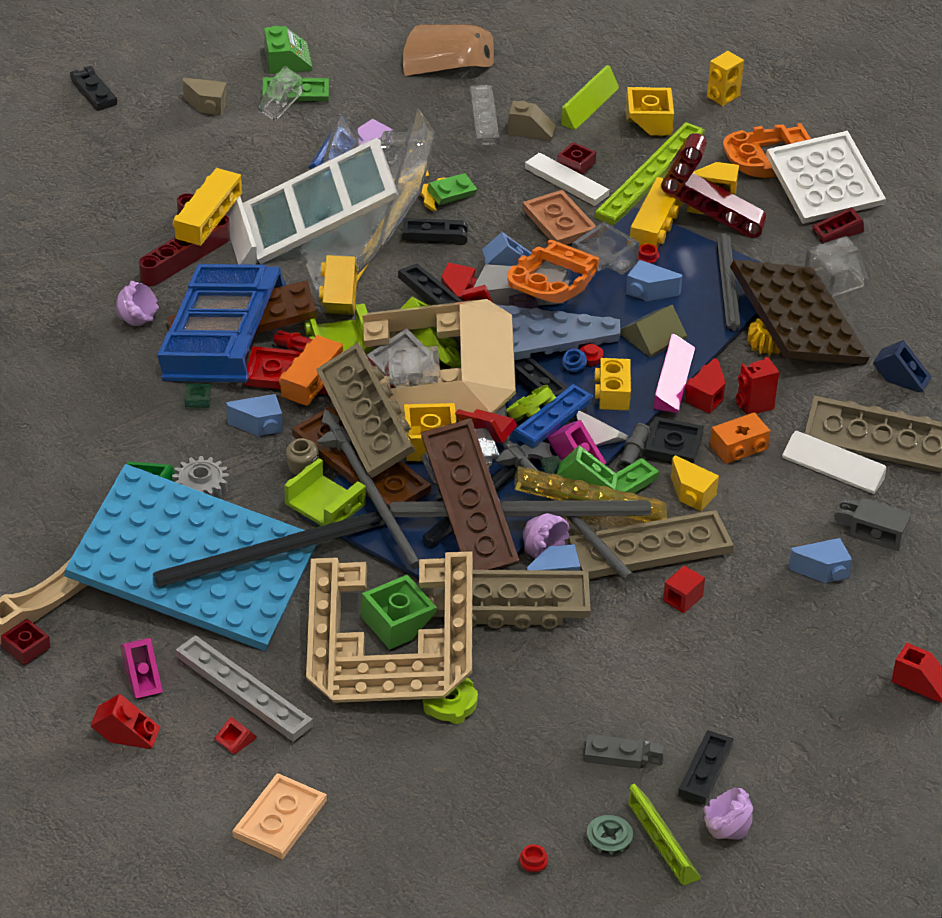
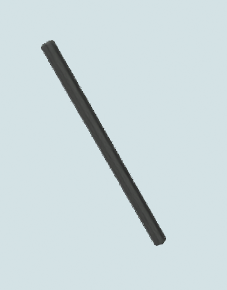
(534, 508)

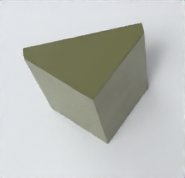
(654, 331)

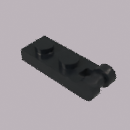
(93, 88)
(435, 230)

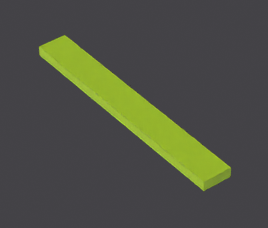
(643, 179)

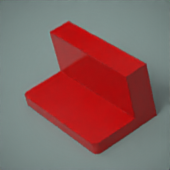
(498, 426)

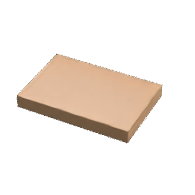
(279, 816)

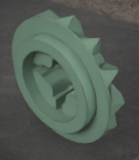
(611, 825)

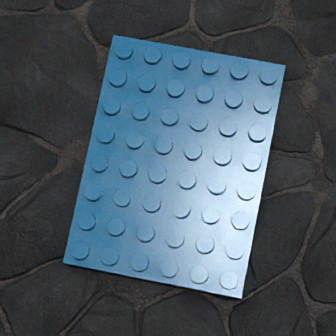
(163, 524)

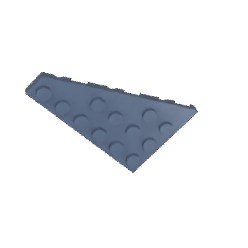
(557, 331)

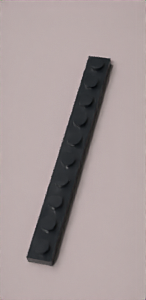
(435, 293)

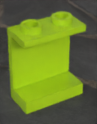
(344, 332)
(322, 498)

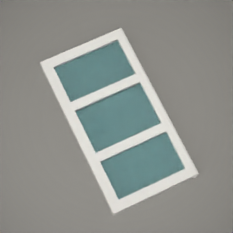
(320, 200)

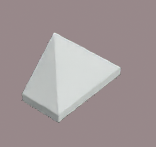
(599, 431)

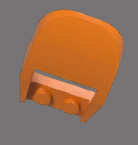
(746, 150)
(537, 285)

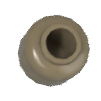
(301, 454)

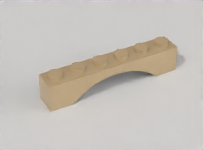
(37, 601)

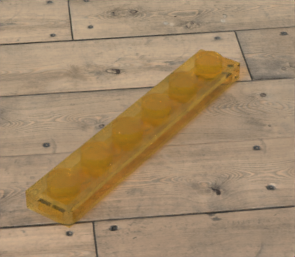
(567, 489)

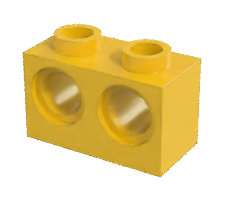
(725, 78)
(614, 384)

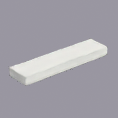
(567, 179)

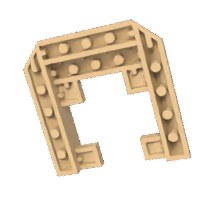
(486, 353)
(339, 661)

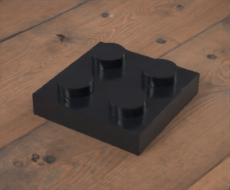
(673, 438)

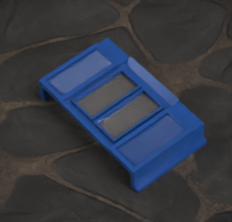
(217, 322)

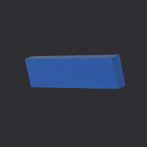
(552, 416)

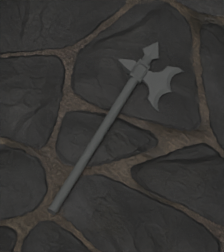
(340, 439)
(520, 456)

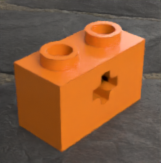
(739, 438)

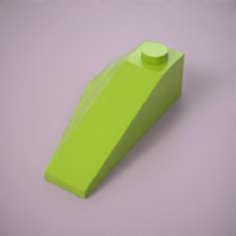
(429, 338)

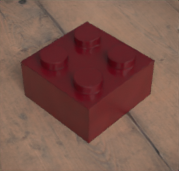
(577, 158)
(25, 641)

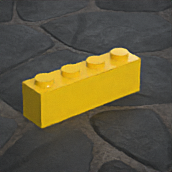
(207, 206)
(655, 216)

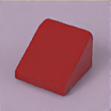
(234, 736)

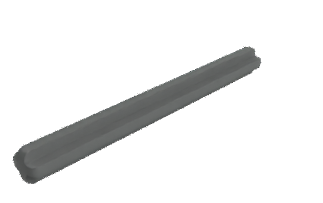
(728, 282)

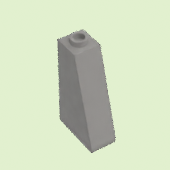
(497, 284)

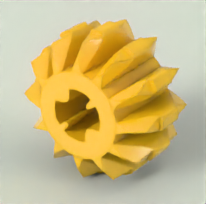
(760, 339)

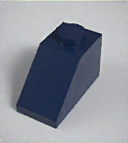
(902, 367)

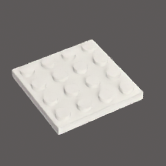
(825, 176)

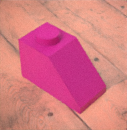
(570, 437)
(141, 667)

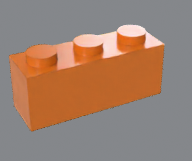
(302, 380)

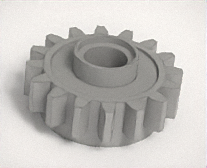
(203, 476)

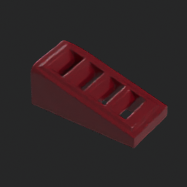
(849, 220)

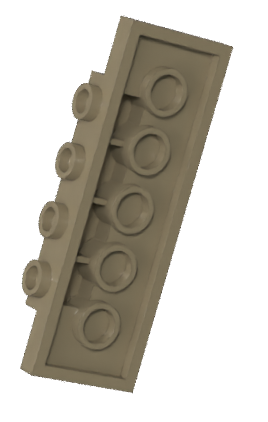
(367, 409)
(877, 432)
(524, 597)

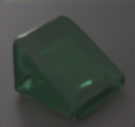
(550, 465)

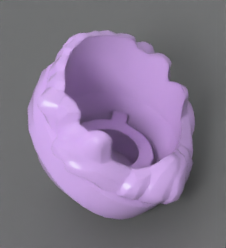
(136, 304)
(544, 532)
(729, 815)

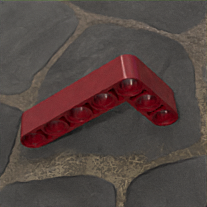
(705, 196)
(179, 254)

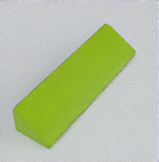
(589, 99)
(662, 836)

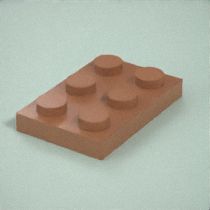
(558, 217)

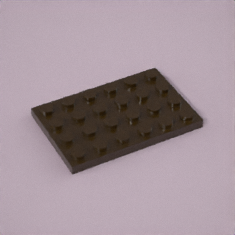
(799, 312)

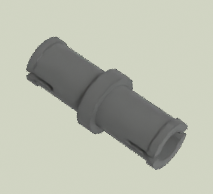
(634, 445)

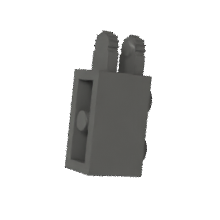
(874, 522)

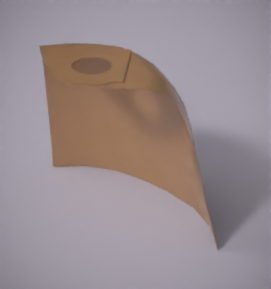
(446, 47)

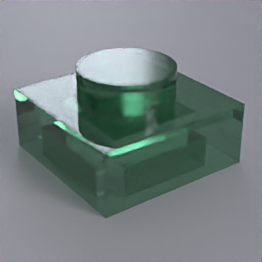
(197, 395)

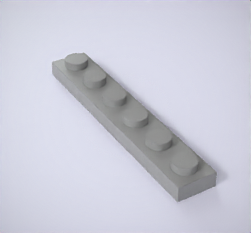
(244, 688)

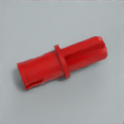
(293, 341)

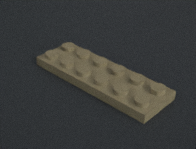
(656, 543)

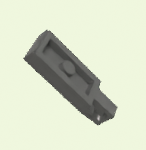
(622, 751)

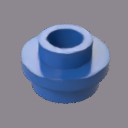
(573, 355)

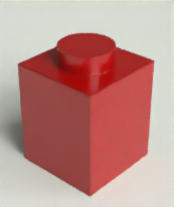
(684, 589)

